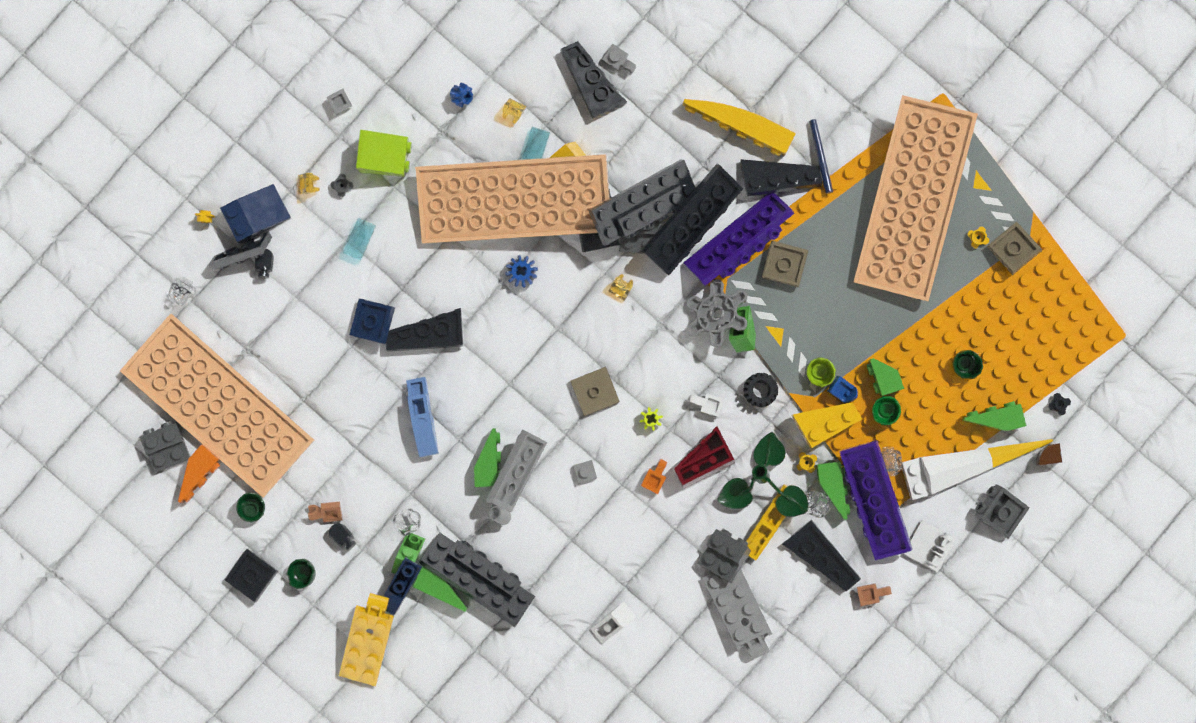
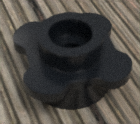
(1064, 403)

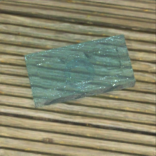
(536, 144)
(359, 239)

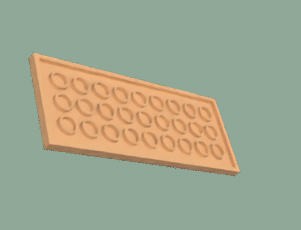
(510, 198)
(915, 198)
(217, 405)

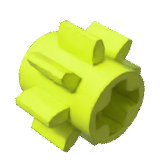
(649, 414)

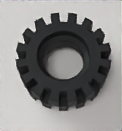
(760, 378)

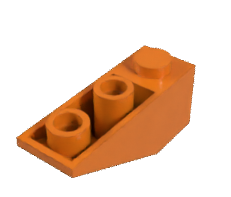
(197, 469)

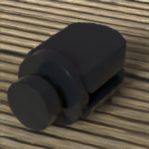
(264, 264)
(342, 536)

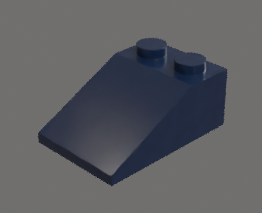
(255, 213)

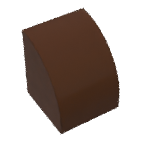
(1049, 455)

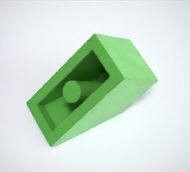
(745, 339)

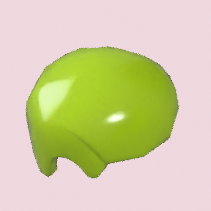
(821, 372)

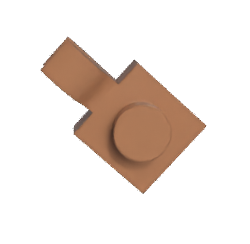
(328, 511)
(870, 594)

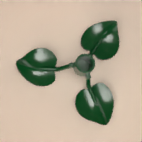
(768, 452)

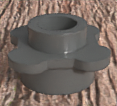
(342, 180)

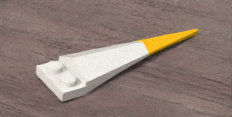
(937, 472)

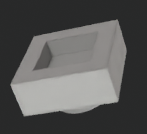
(339, 101)
(585, 471)

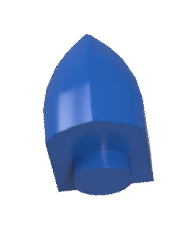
(843, 390)

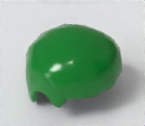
(886, 410)

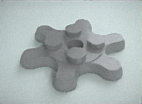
(708, 306)

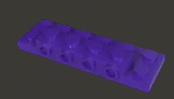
(740, 239)
(875, 500)

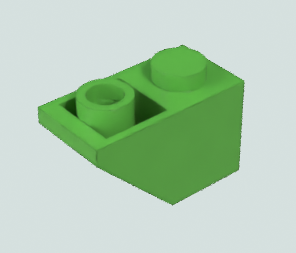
(886, 378)
(410, 548)

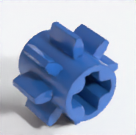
(461, 94)

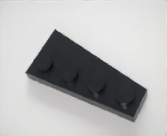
(592, 84)
(776, 177)
(430, 333)
(817, 550)

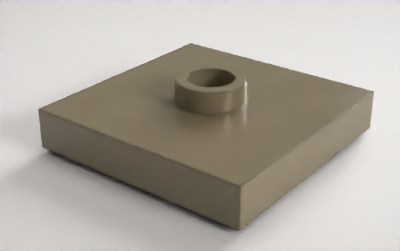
(1014, 248)
(784, 264)
(595, 391)

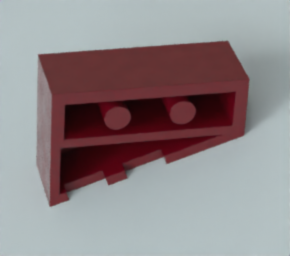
(704, 460)

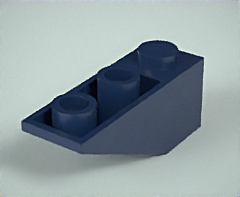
(401, 584)

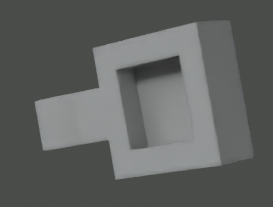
(618, 58)

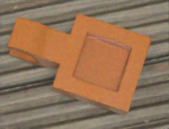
(654, 479)

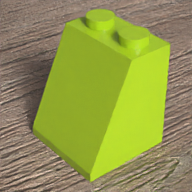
(383, 153)

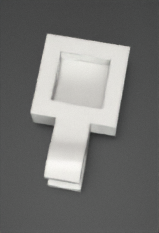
(709, 404)

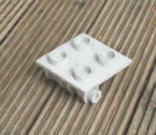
(930, 546)

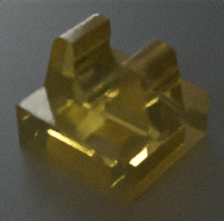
(513, 108)
(305, 183)
(620, 287)

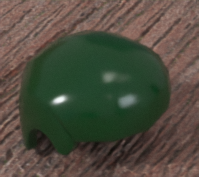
(967, 364)
(250, 507)
(301, 573)

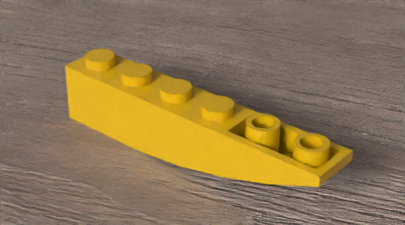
(745, 124)

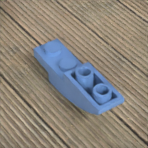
(422, 417)

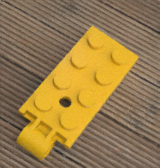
(365, 650)

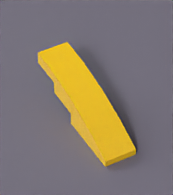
(765, 528)

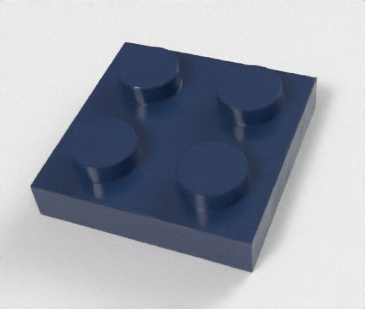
(372, 321)

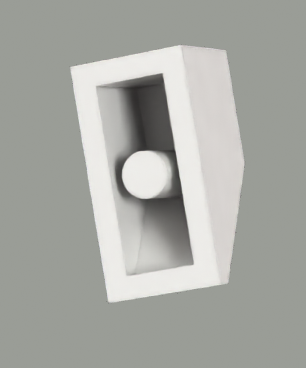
(613, 623)

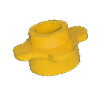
(204, 216)
(979, 232)
(808, 467)

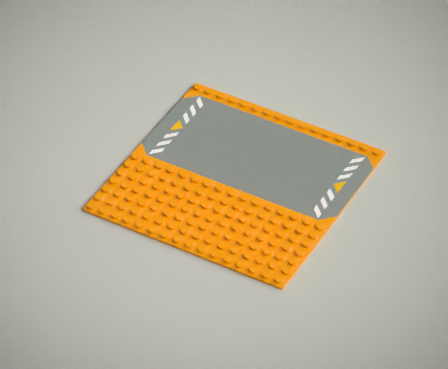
(1024, 326)

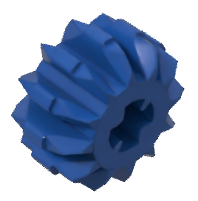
(522, 264)

